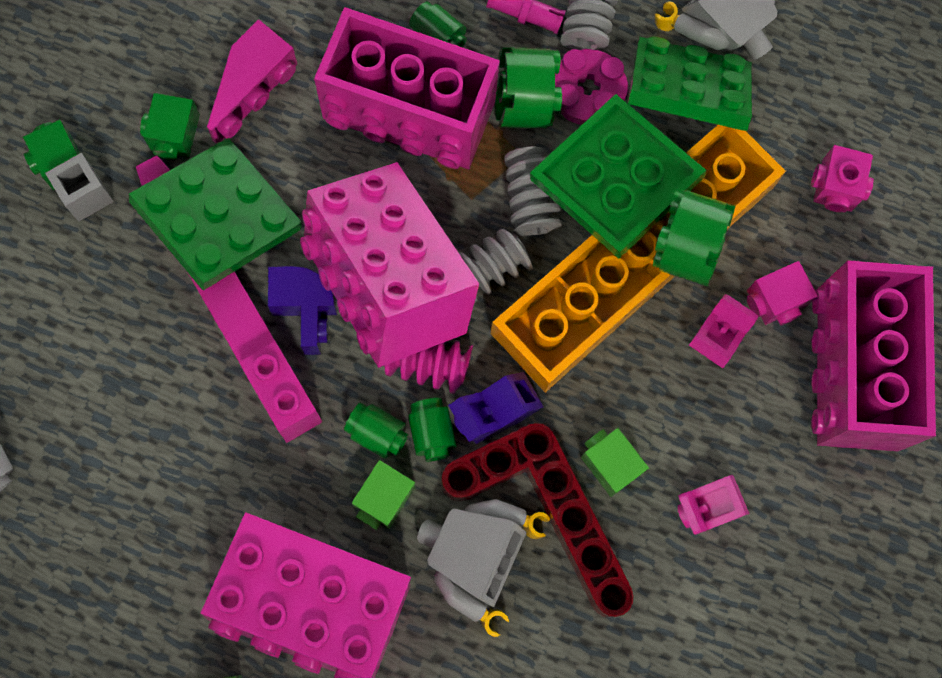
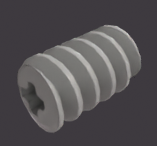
(588, 24)
(528, 200)
(496, 259)

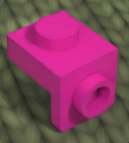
(723, 330)
(712, 505)

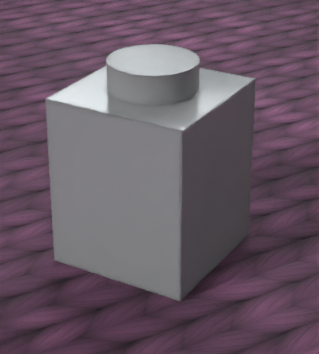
(79, 187)

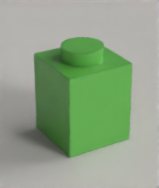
(613, 460)
(382, 496)

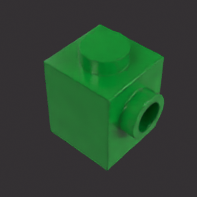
(170, 126)
(48, 148)

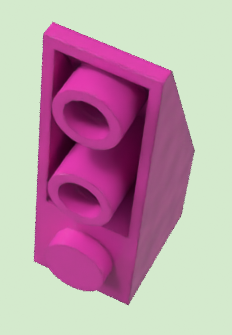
(252, 70)

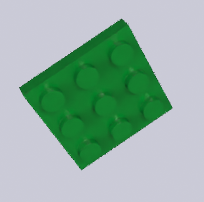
(692, 83)
(616, 175)
(215, 213)

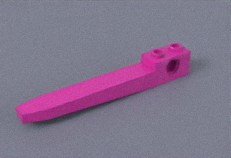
(252, 344)

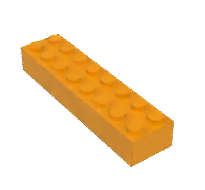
(597, 292)

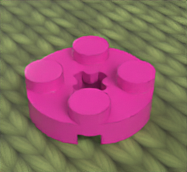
(594, 65)

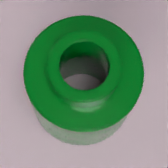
(438, 23)
(431, 429)
(376, 430)

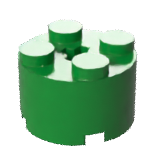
(527, 87)
(693, 236)

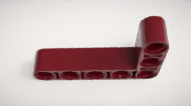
(553, 503)

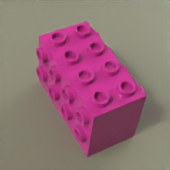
(406, 88)
(387, 264)
(874, 357)
(305, 600)

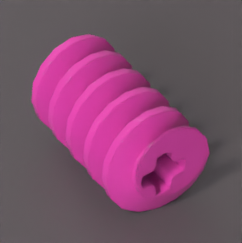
(437, 363)

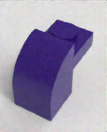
(301, 293)
(495, 408)

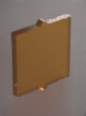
(486, 164)

